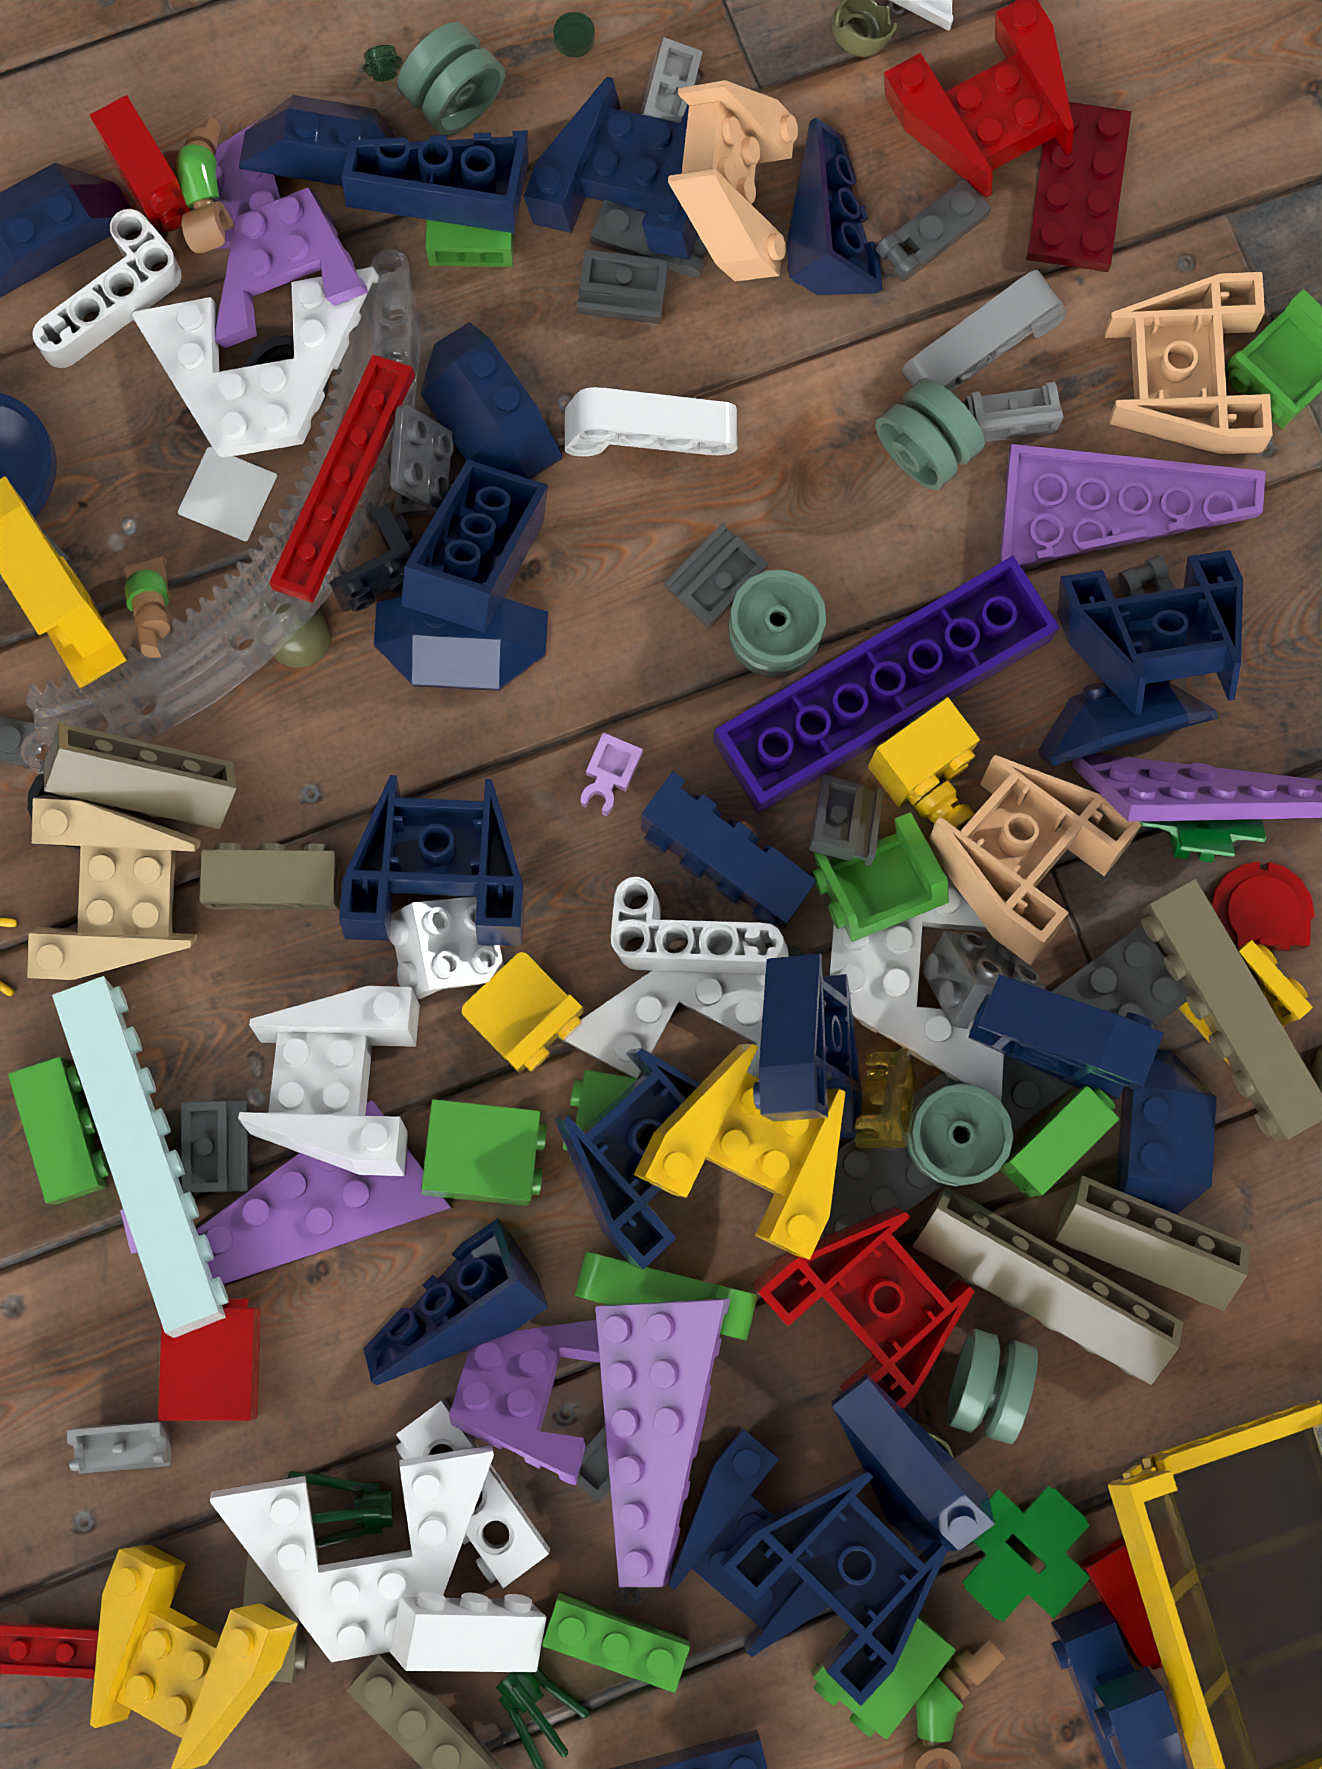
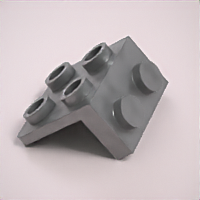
(419, 463)
(966, 970)

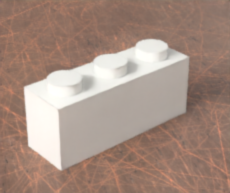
(468, 1633)

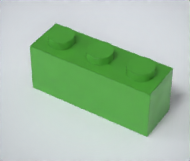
(59, 1130)
(616, 1642)

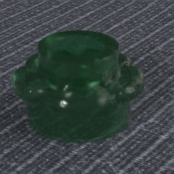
(382, 62)

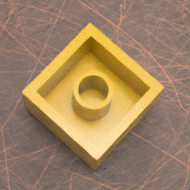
(924, 752)

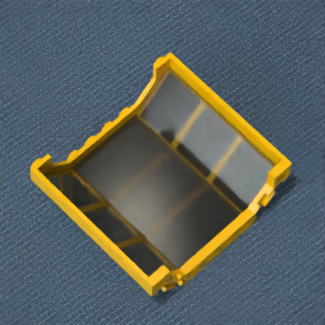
(1234, 1585)

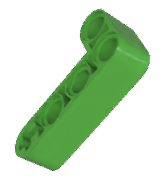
(619, 1282)

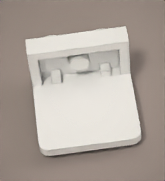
(440, 946)

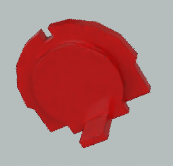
(1264, 906)

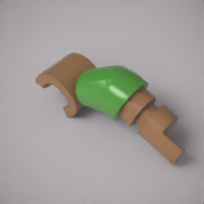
(196, 174)
(147, 598)
(941, 1703)

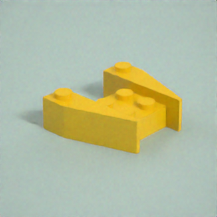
(53, 593)
(784, 1157)
(173, 1665)

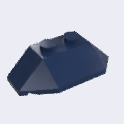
(309, 138)
(52, 220)
(486, 406)
(458, 657)
(1103, 722)
(1167, 1136)

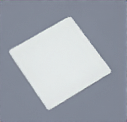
(227, 494)

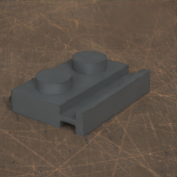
(622, 286)
(714, 575)
(846, 820)
(214, 1147)

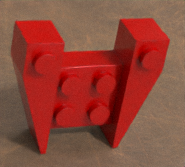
(995, 111)
(876, 1295)

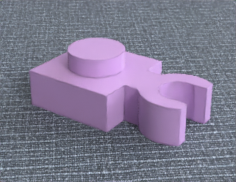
(612, 767)

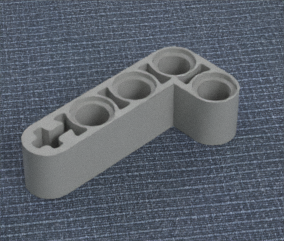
(989, 332)

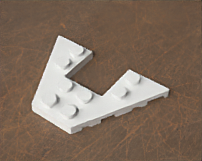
(261, 403)
(885, 992)
(644, 1009)
(355, 1602)

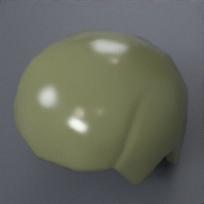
(862, 27)
(308, 644)

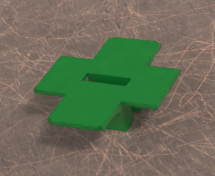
(1209, 836)
(1047, 1531)

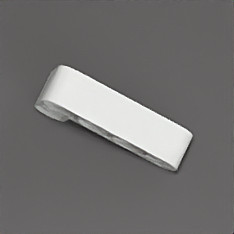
(102, 292)
(648, 421)
(701, 938)

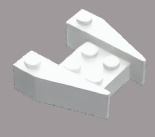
(324, 1078)

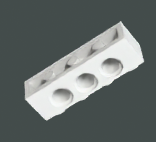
(525, 1543)

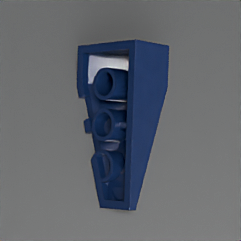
(826, 228)
(473, 1302)
(913, 1476)

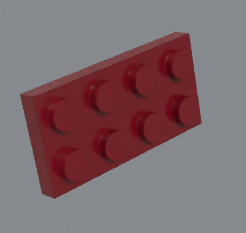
(1080, 191)

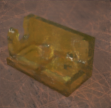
(886, 1101)

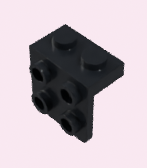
(386, 572)

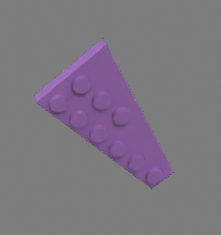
(1090, 502)
(1196, 791)
(309, 1210)
(655, 1406)

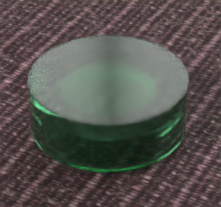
(574, 34)

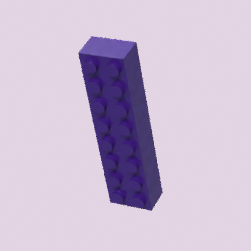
(885, 684)

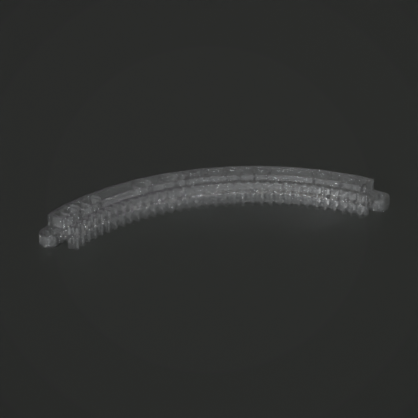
(202, 656)

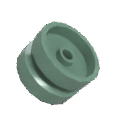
(451, 78)
(930, 434)
(800, 620)
(932, 1141)
(992, 1386)

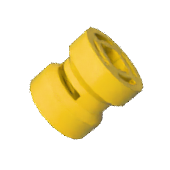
(944, 804)

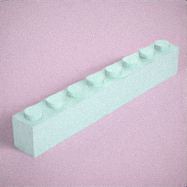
(140, 1158)

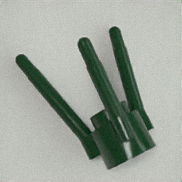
(371, 1509)
(521, 1692)

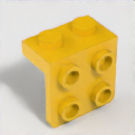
(1284, 995)
(522, 1012)

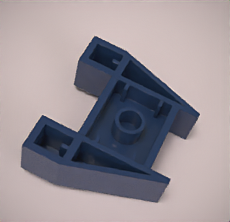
(618, 160)
(1159, 632)
(434, 851)
(1067, 1037)
(807, 1044)
(610, 1152)
(719, 1521)
(852, 1567)
(1121, 1704)

